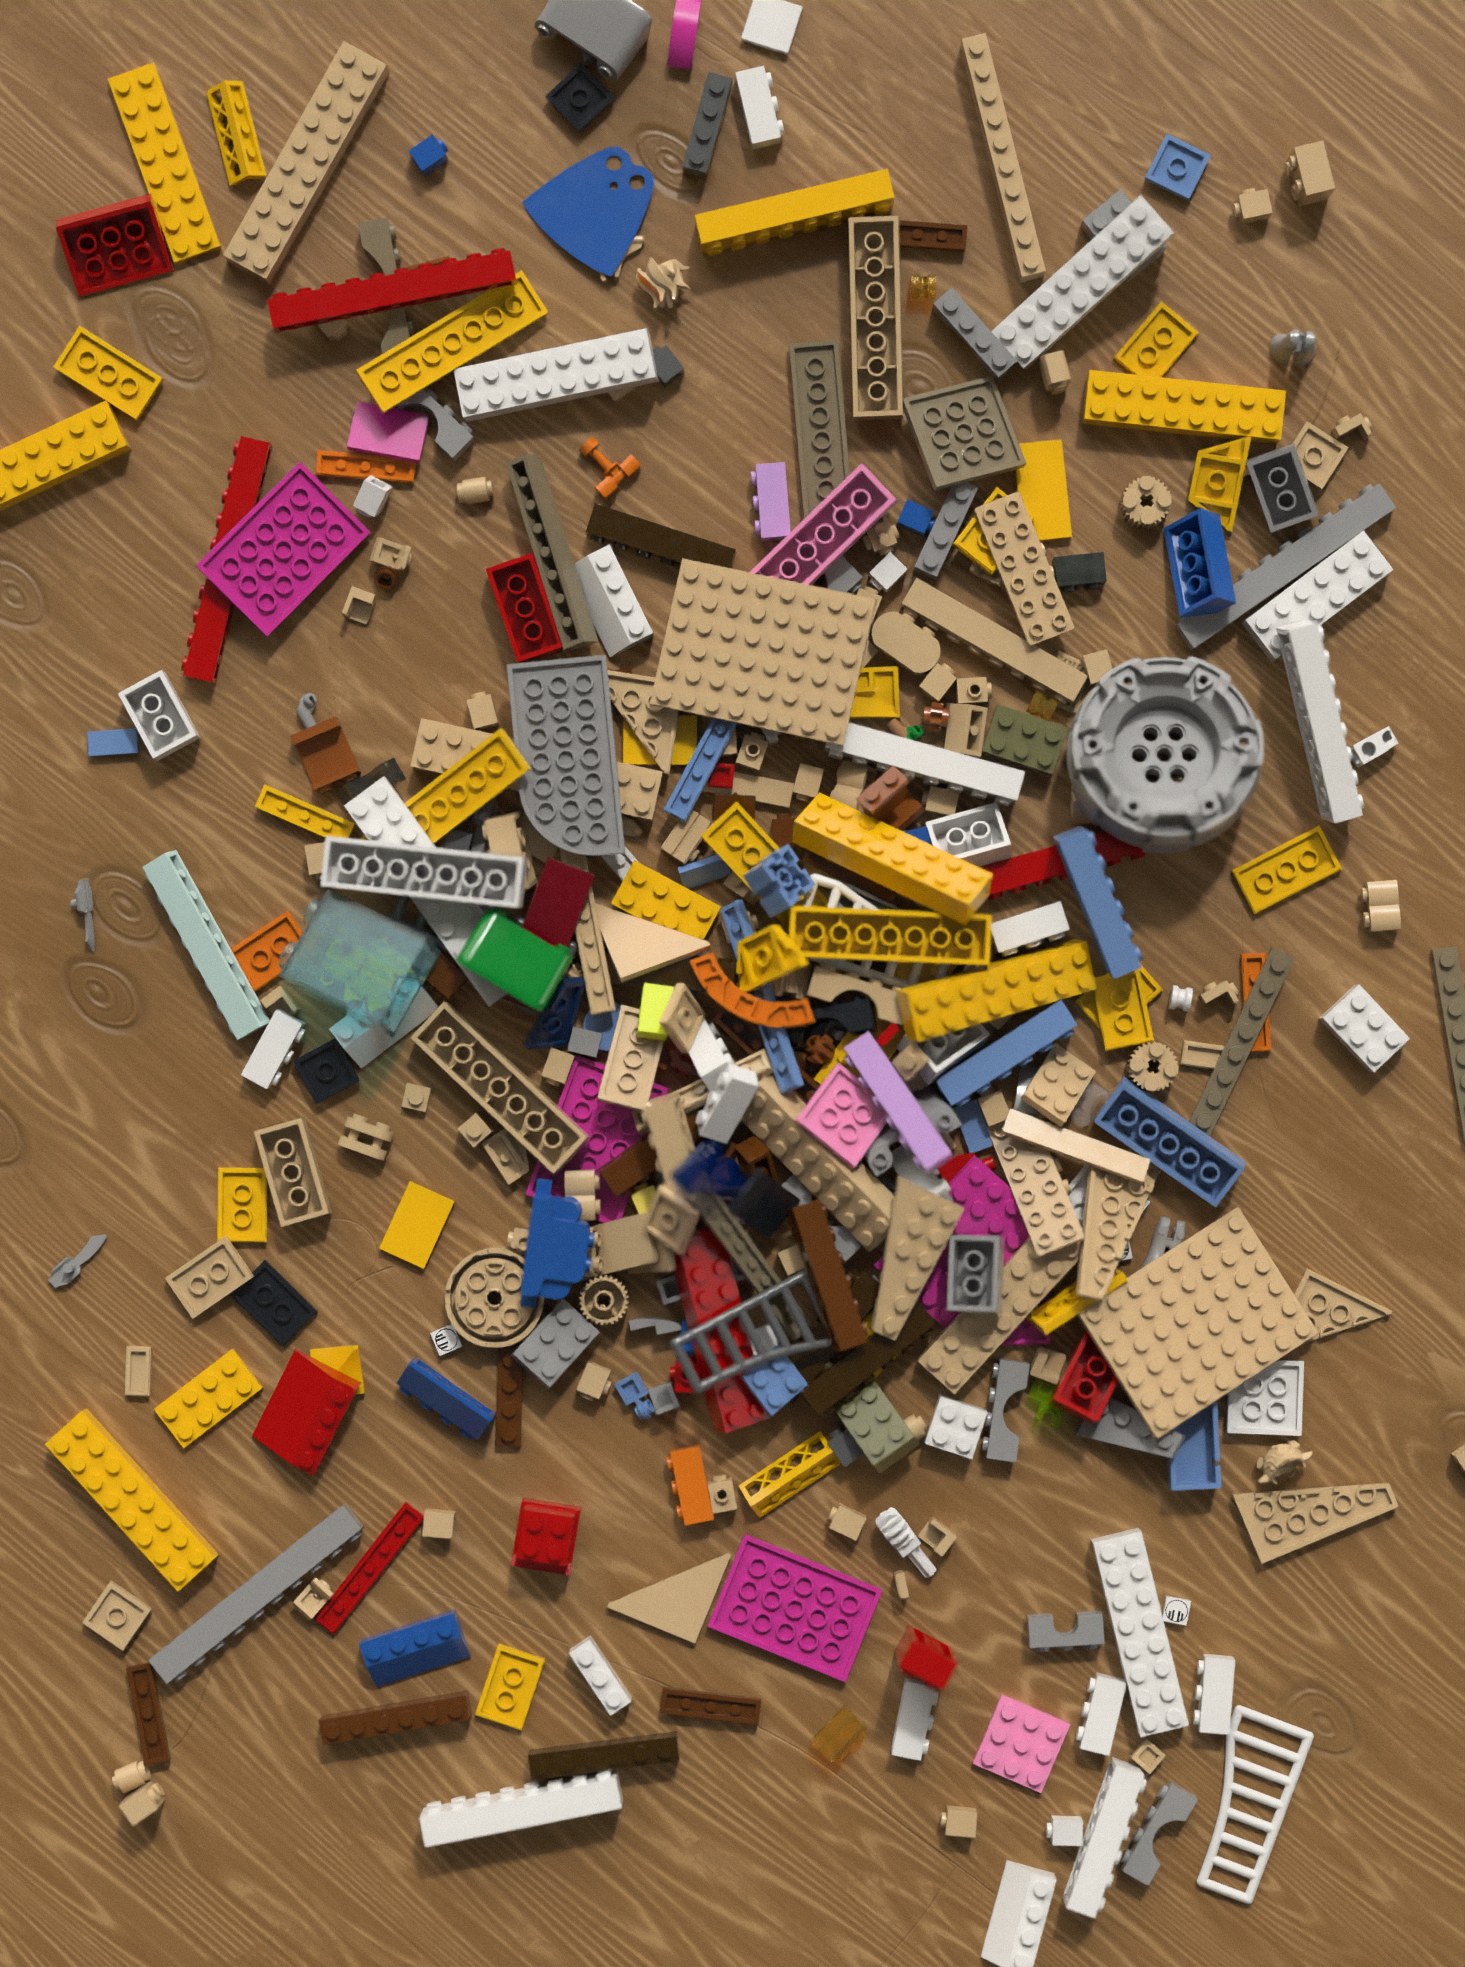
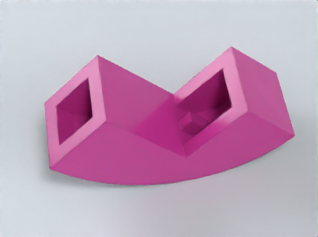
(684, 33)

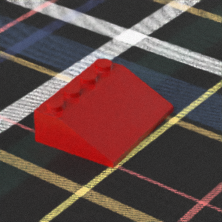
(114, 245)
(305, 1411)

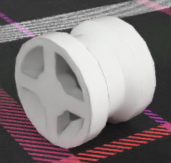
(1180, 998)

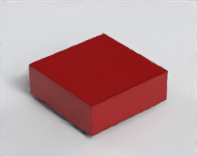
(722, 776)
(887, 1034)

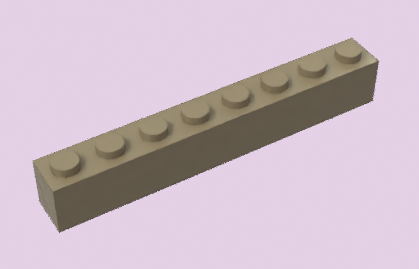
(552, 552)

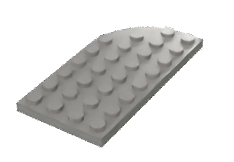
(569, 742)

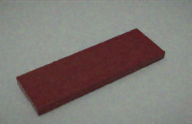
(556, 906)

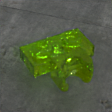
(1042, 1392)

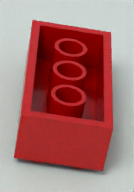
(525, 608)
(1085, 1382)
(926, 1658)

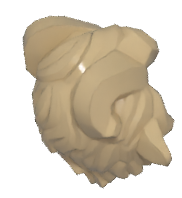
(1282, 1460)

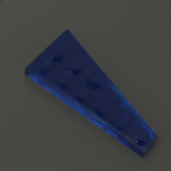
(709, 1172)

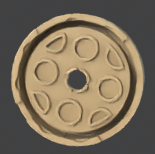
(469, 1307)

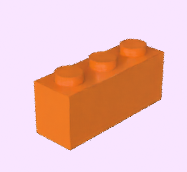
(690, 1484)

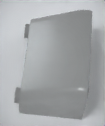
(603, 28)
(938, 1112)

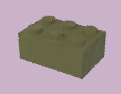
(1024, 740)
(876, 1426)

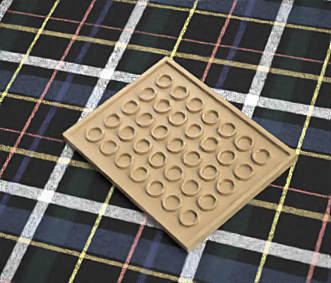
(763, 651)
(1197, 1322)

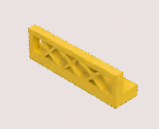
(239, 129)
(792, 1478)

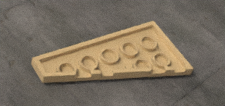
(1108, 1223)
(913, 1244)
(1298, 1517)

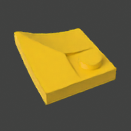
(877, 693)
(344, 1359)

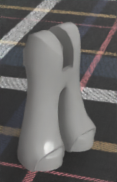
(1302, 344)
(1161, 1241)

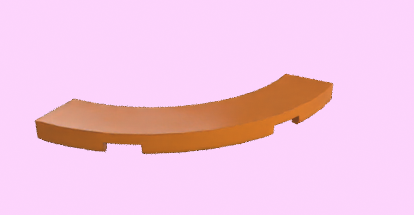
(747, 1006)

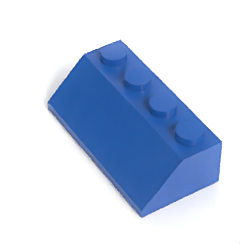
(1199, 564)
(445, 1398)
(414, 1648)

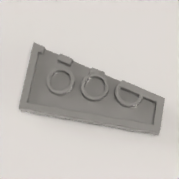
(1126, 1428)

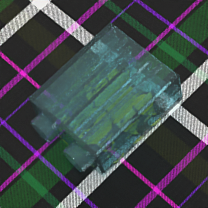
(358, 962)

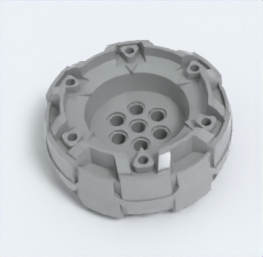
(1164, 699)

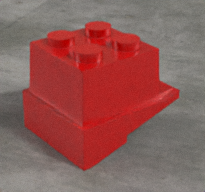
(546, 1536)

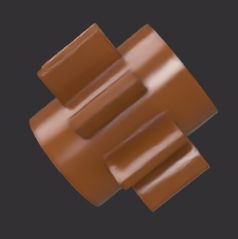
(935, 717)
(819, 1049)

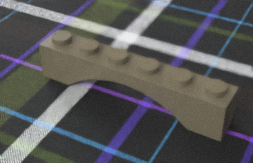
(378, 243)

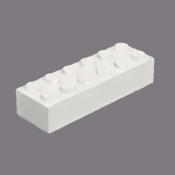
(1319, 592)
(1103, 1837)

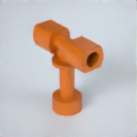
(614, 472)

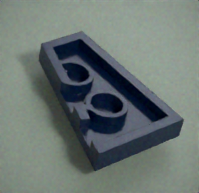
(557, 1020)

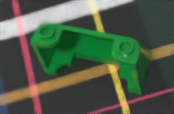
(514, 958)

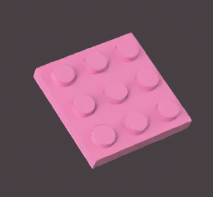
(843, 1116)
(1021, 1743)

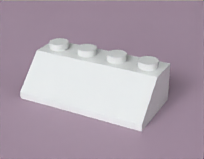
(611, 602)
(367, 1043)
(1018, 1915)

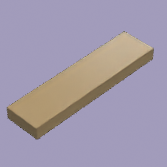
(766, 790)

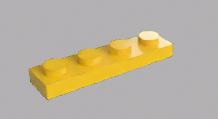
(303, 814)

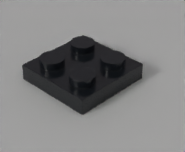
(579, 98)
(326, 1070)

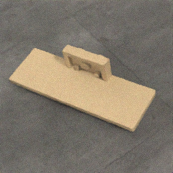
(1024, 568)
(1038, 1191)

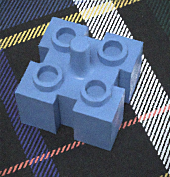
(778, 880)

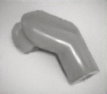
(306, 708)

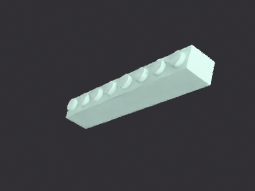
(206, 944)

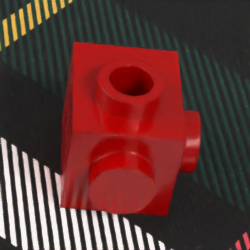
(678, 1375)

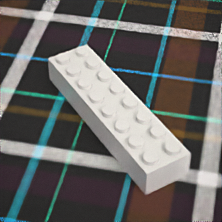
(1083, 282)
(556, 375)
(1320, 721)
(930, 763)
(424, 871)
(1139, 1632)
(520, 1807)

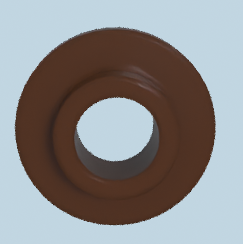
(383, 583)

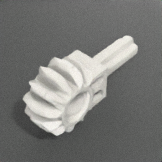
(904, 1540)

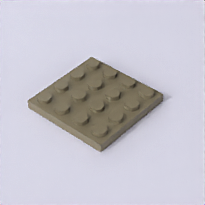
(963, 433)

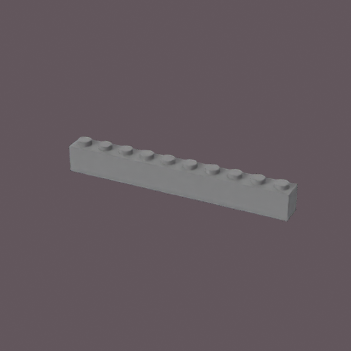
(1291, 561)
(255, 1593)

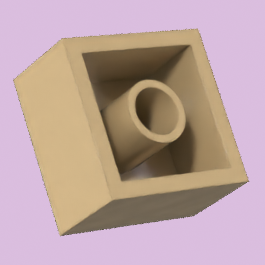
(1310, 173)

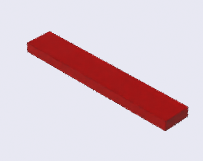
(369, 1567)

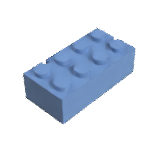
(1193, 1462)

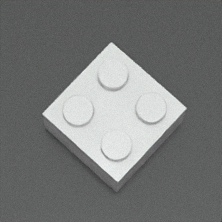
(955, 1426)

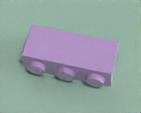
(771, 501)

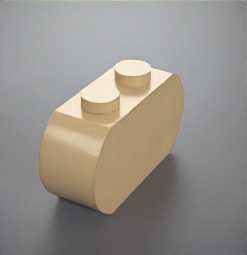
(906, 642)

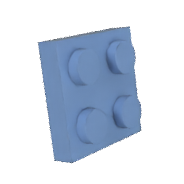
(1177, 167)
(774, 1383)

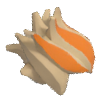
(662, 281)

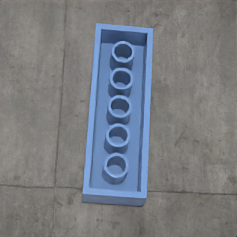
(1097, 902)
(1006, 1052)
(1169, 1141)

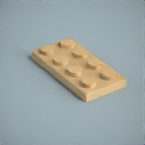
(629, 1064)

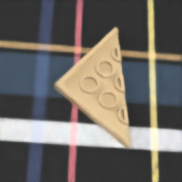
(652, 724)
(643, 946)
(1334, 1306)
(677, 1602)

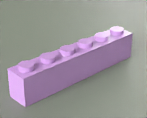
(898, 1102)

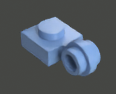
(632, 1390)

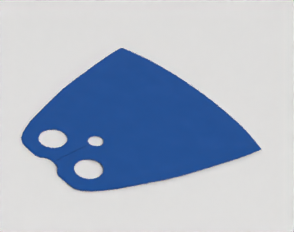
(589, 216)

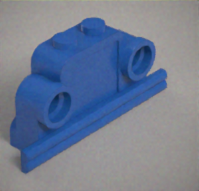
(555, 1246)

